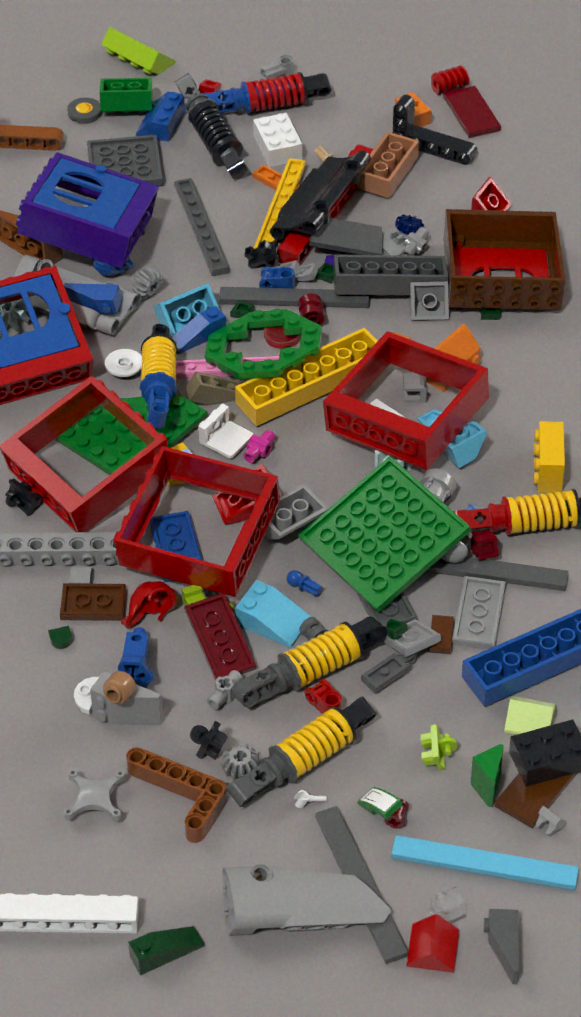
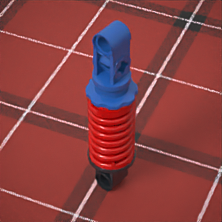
(275, 91)

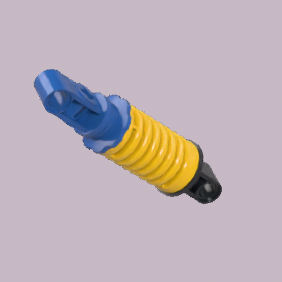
(158, 374)

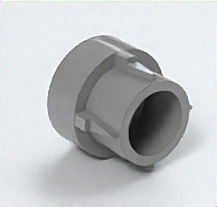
(439, 483)

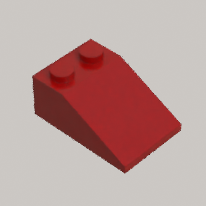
(236, 508)

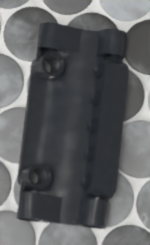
(318, 192)

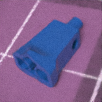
(136, 656)

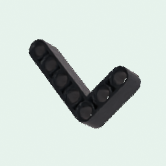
(429, 140)

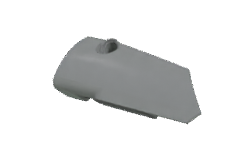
(296, 900)

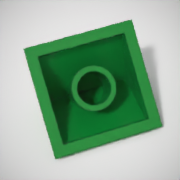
(487, 772)

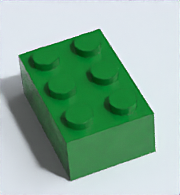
(126, 94)

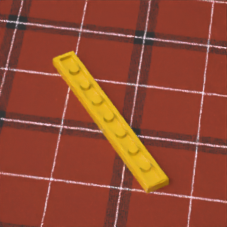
(286, 187)

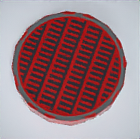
(276, 337)

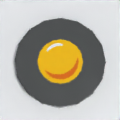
(84, 110)

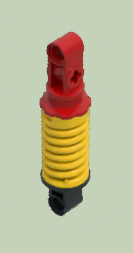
(528, 513)

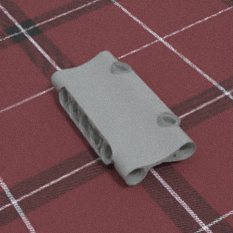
(87, 317)

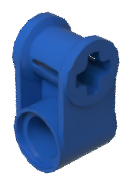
(277, 278)

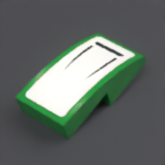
(380, 802)

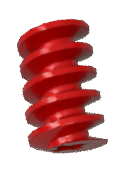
(452, 77)

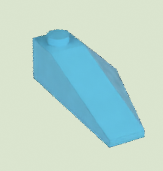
(465, 445)

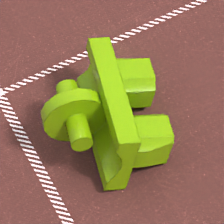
(439, 746)

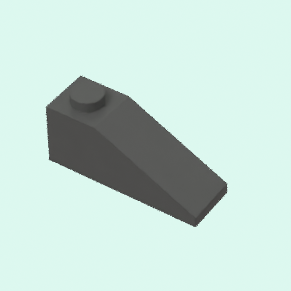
(503, 939)

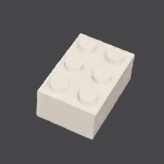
(277, 139)

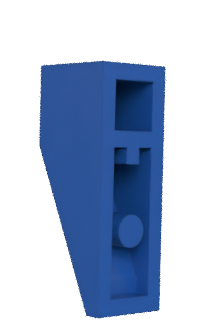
(99, 297)
(199, 328)

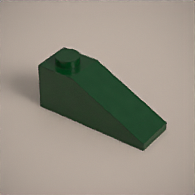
(163, 947)

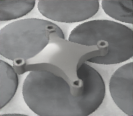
(94, 795)

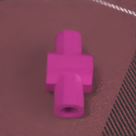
(259, 446)

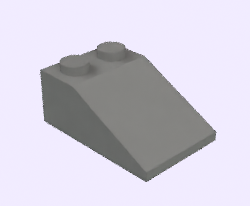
(140, 709)

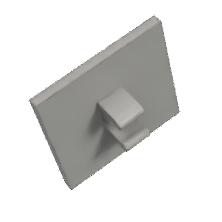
(393, 241)

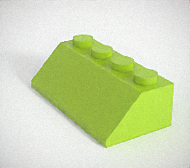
(137, 52)

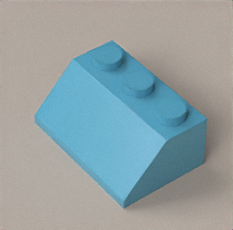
(183, 308)

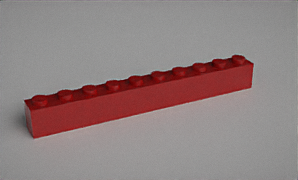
(297, 243)

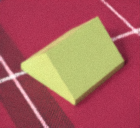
(528, 715)

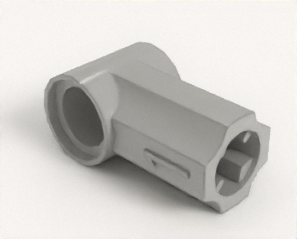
(282, 67)

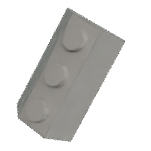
(294, 511)

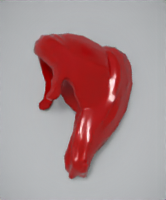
(152, 599)

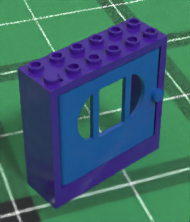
(103, 228)

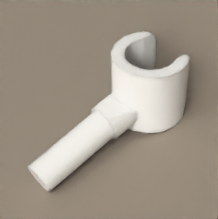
(303, 797)

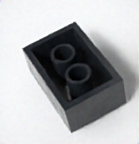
(547, 752)

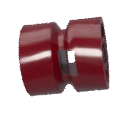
(311, 308)

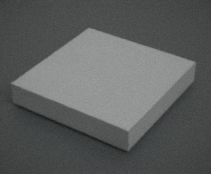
(415, 639)

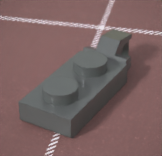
(387, 671)

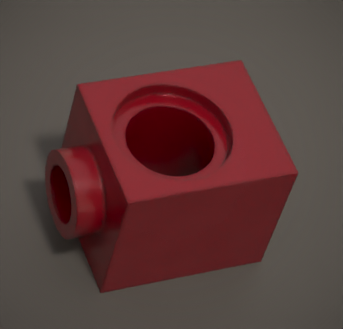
(484, 545)

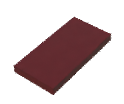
(472, 111)
(220, 636)

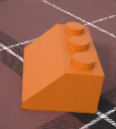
(459, 344)

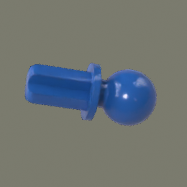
(296, 579)

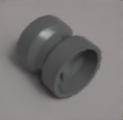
(311, 628)

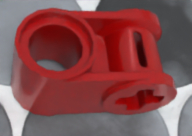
(323, 696)

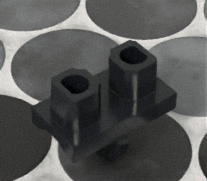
(264, 254)
(19, 496)
(210, 741)

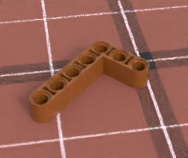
(30, 137)
(204, 789)

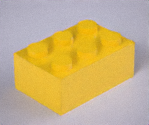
(550, 457)

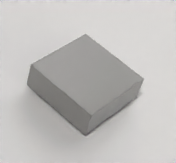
(80, 575)

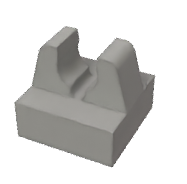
(554, 821)

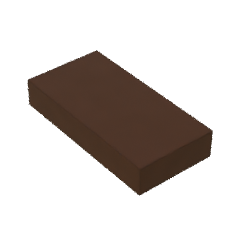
(443, 626)

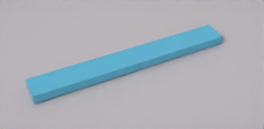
(485, 862)

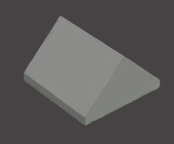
(429, 300)

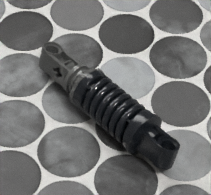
(212, 127)

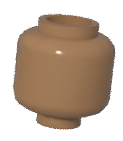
(119, 687)

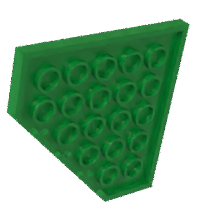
(110, 444)

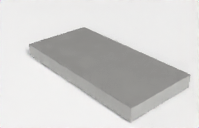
(478, 612)

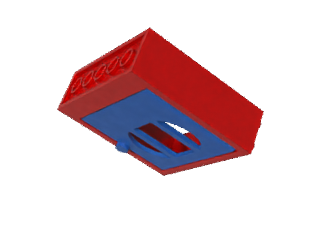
(50, 354)

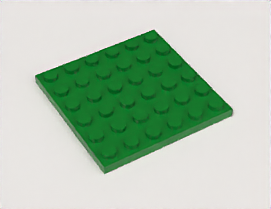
(384, 533)

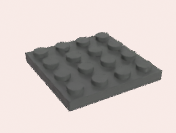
(129, 156)

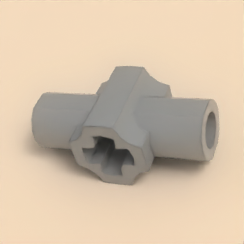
(415, 242)
(223, 690)

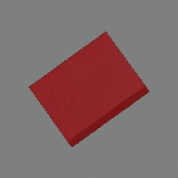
(490, 197)
(433, 944)

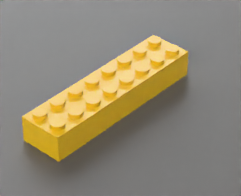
(318, 375)

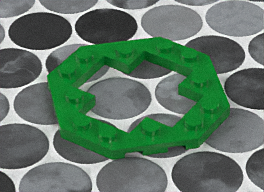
(289, 357)

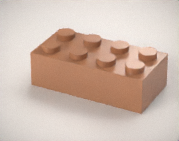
(389, 164)

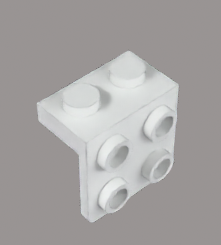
(222, 434)

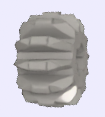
(147, 282)
(239, 761)

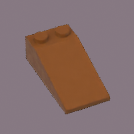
(24, 244)

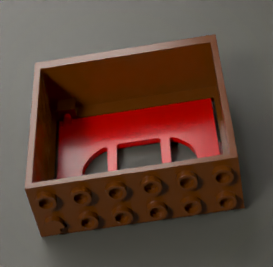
(503, 241)

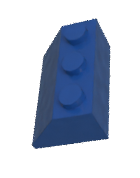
(163, 117)

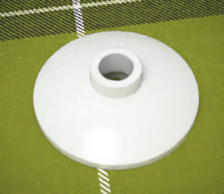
(123, 362)

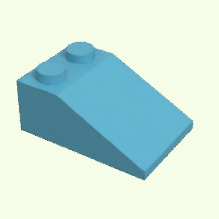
(270, 614)

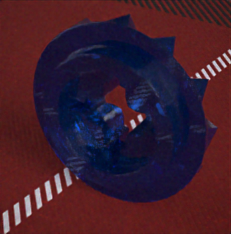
(403, 224)

